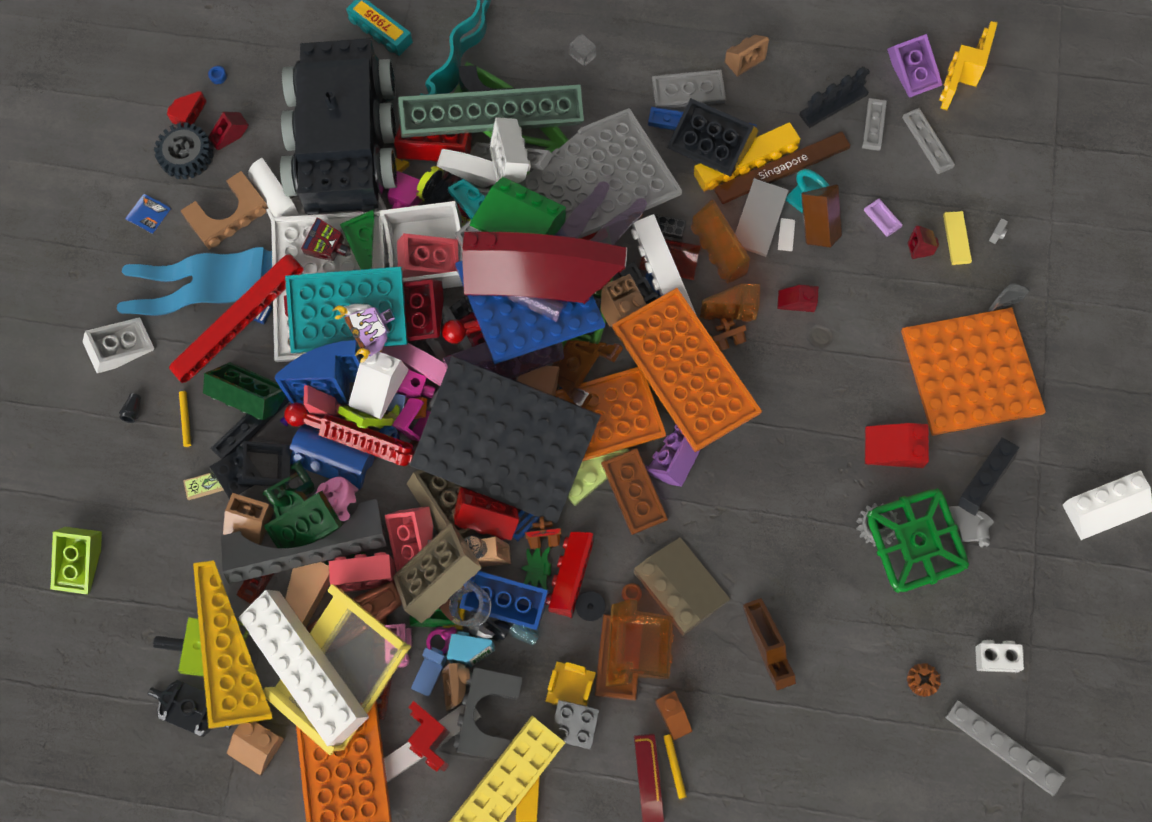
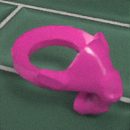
(445, 634)

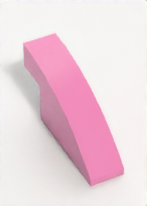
(418, 361)

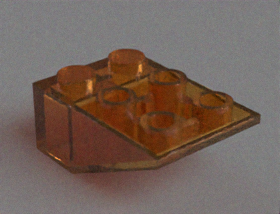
(734, 303)

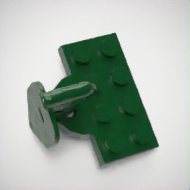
(299, 518)

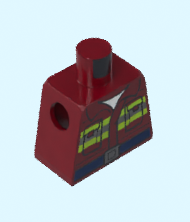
(324, 242)

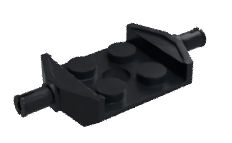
(172, 703)

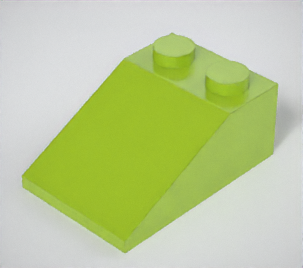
(74, 559)

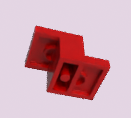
(427, 737)

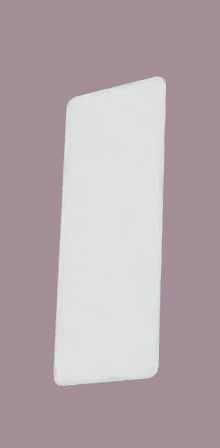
(786, 234)

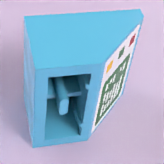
(468, 649)

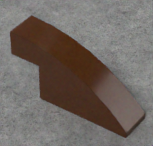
(769, 644)

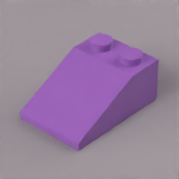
(915, 65)

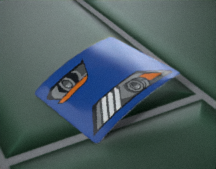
(148, 213)

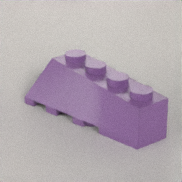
(673, 460)

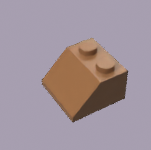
(747, 54)
(254, 746)

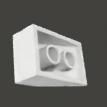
(117, 344)
(377, 384)

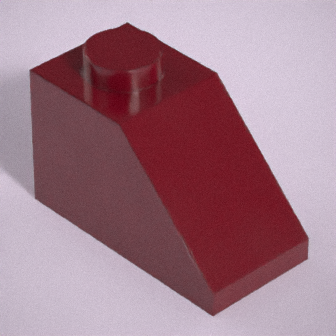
(228, 129)
(922, 242)
(798, 298)

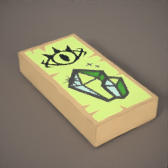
(201, 486)

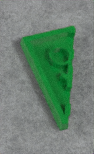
(360, 236)

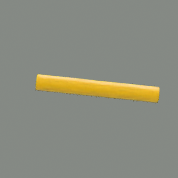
(185, 419)
(675, 766)

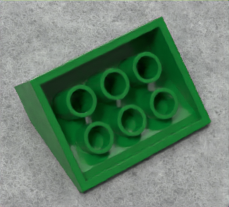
(518, 209)

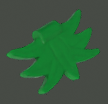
(538, 568)

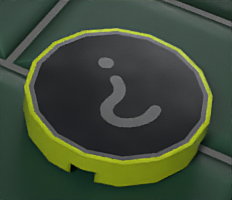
(429, 181)

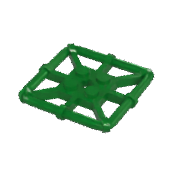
(912, 551)

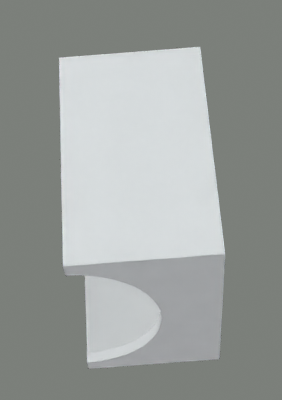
(428, 220)

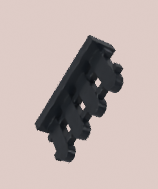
(835, 98)

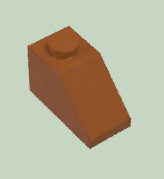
(673, 715)

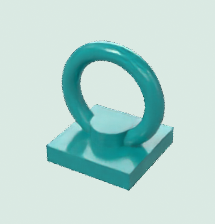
(810, 182)

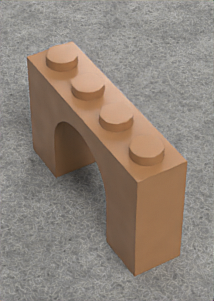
(214, 231)

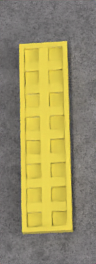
(511, 775)

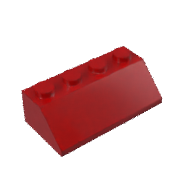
(430, 146)
(571, 573)

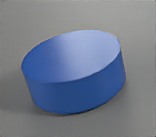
(217, 74)

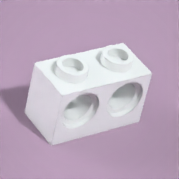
(999, 662)

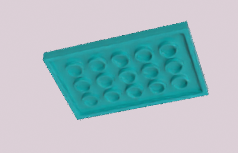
(317, 294)

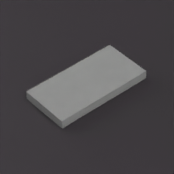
(677, 89)
(760, 216)

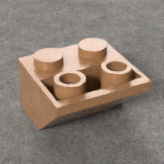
(620, 299)
(248, 517)

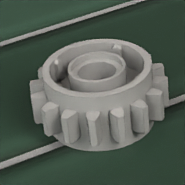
(886, 533)

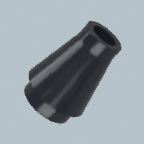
(130, 409)

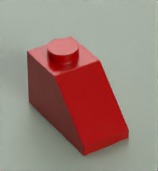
(186, 108)

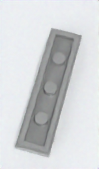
(928, 141)

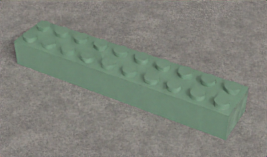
(477, 110)

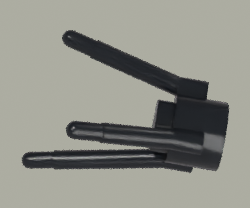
(499, 628)

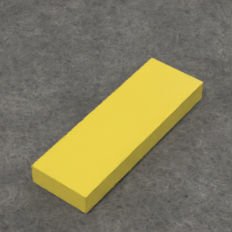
(957, 238)

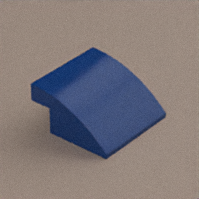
(323, 368)

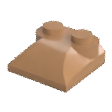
(454, 682)

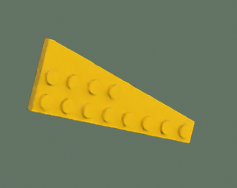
(229, 675)

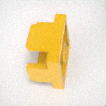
(570, 684)

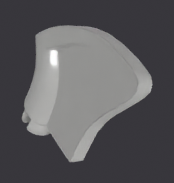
(972, 527)

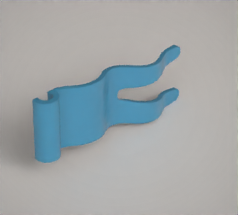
(215, 280)

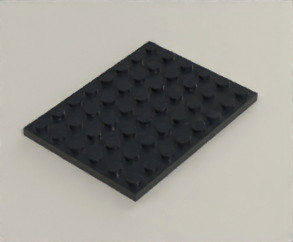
(504, 439)

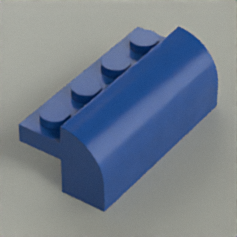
(329, 457)

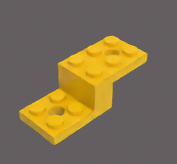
(967, 65)

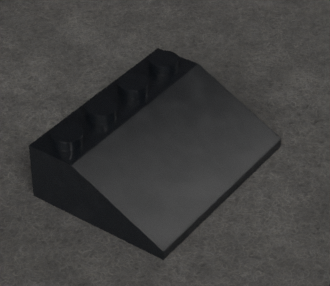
(712, 137)

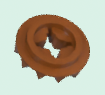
(914, 680)

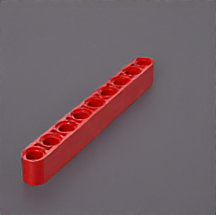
(234, 319)

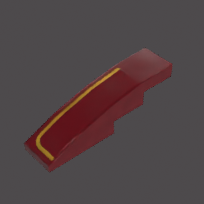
(648, 778)

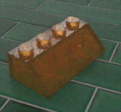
(720, 242)

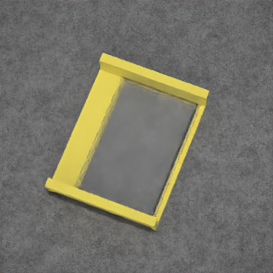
(360, 652)

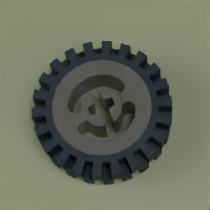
(178, 142)

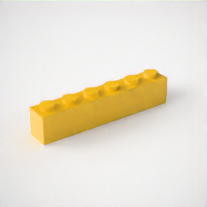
(763, 149)

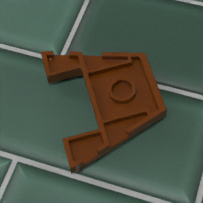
(577, 362)

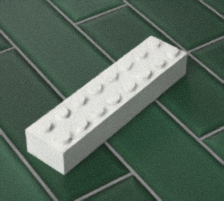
(303, 668)

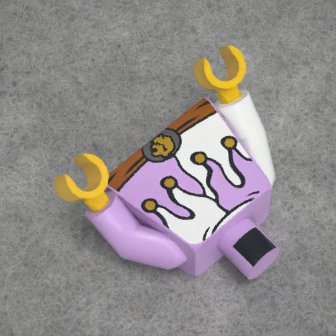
(366, 326)

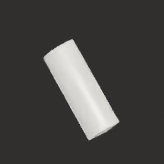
(271, 190)

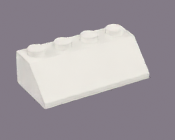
(508, 150)
(1109, 505)

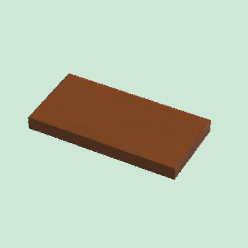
(634, 491)
(625, 692)

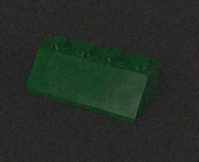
(243, 390)

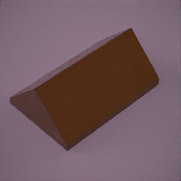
(822, 216)

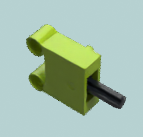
(191, 655)

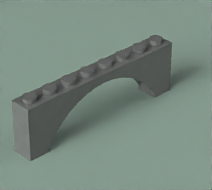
(249, 560)

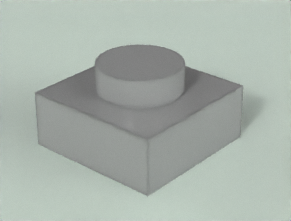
(999, 231)

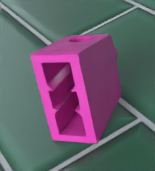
(405, 193)
(415, 386)

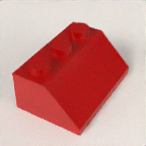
(485, 514)

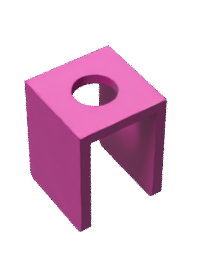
(406, 417)

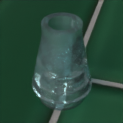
(524, 634)

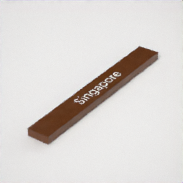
(783, 167)

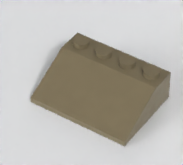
(439, 496)
(435, 573)
(681, 585)

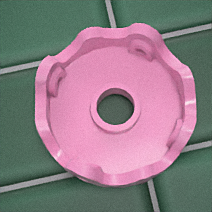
(339, 494)

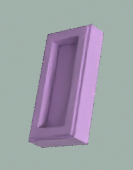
(883, 217)

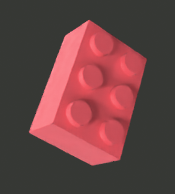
(361, 571)

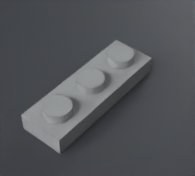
(874, 124)

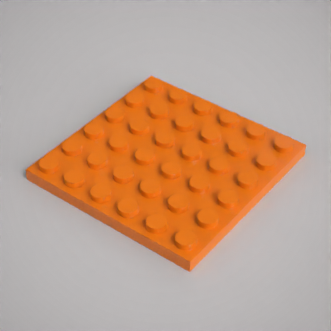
(972, 371)

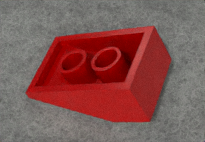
(897, 445)

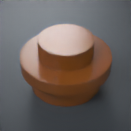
(631, 591)

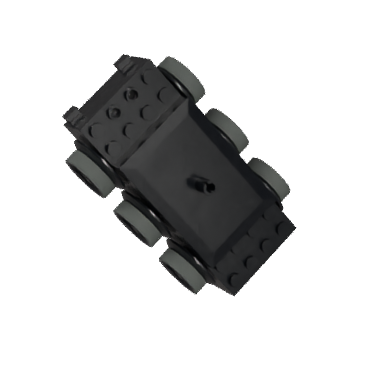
(338, 127)

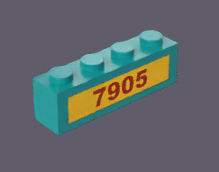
(380, 26)

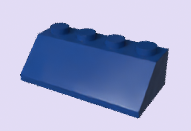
(509, 600)

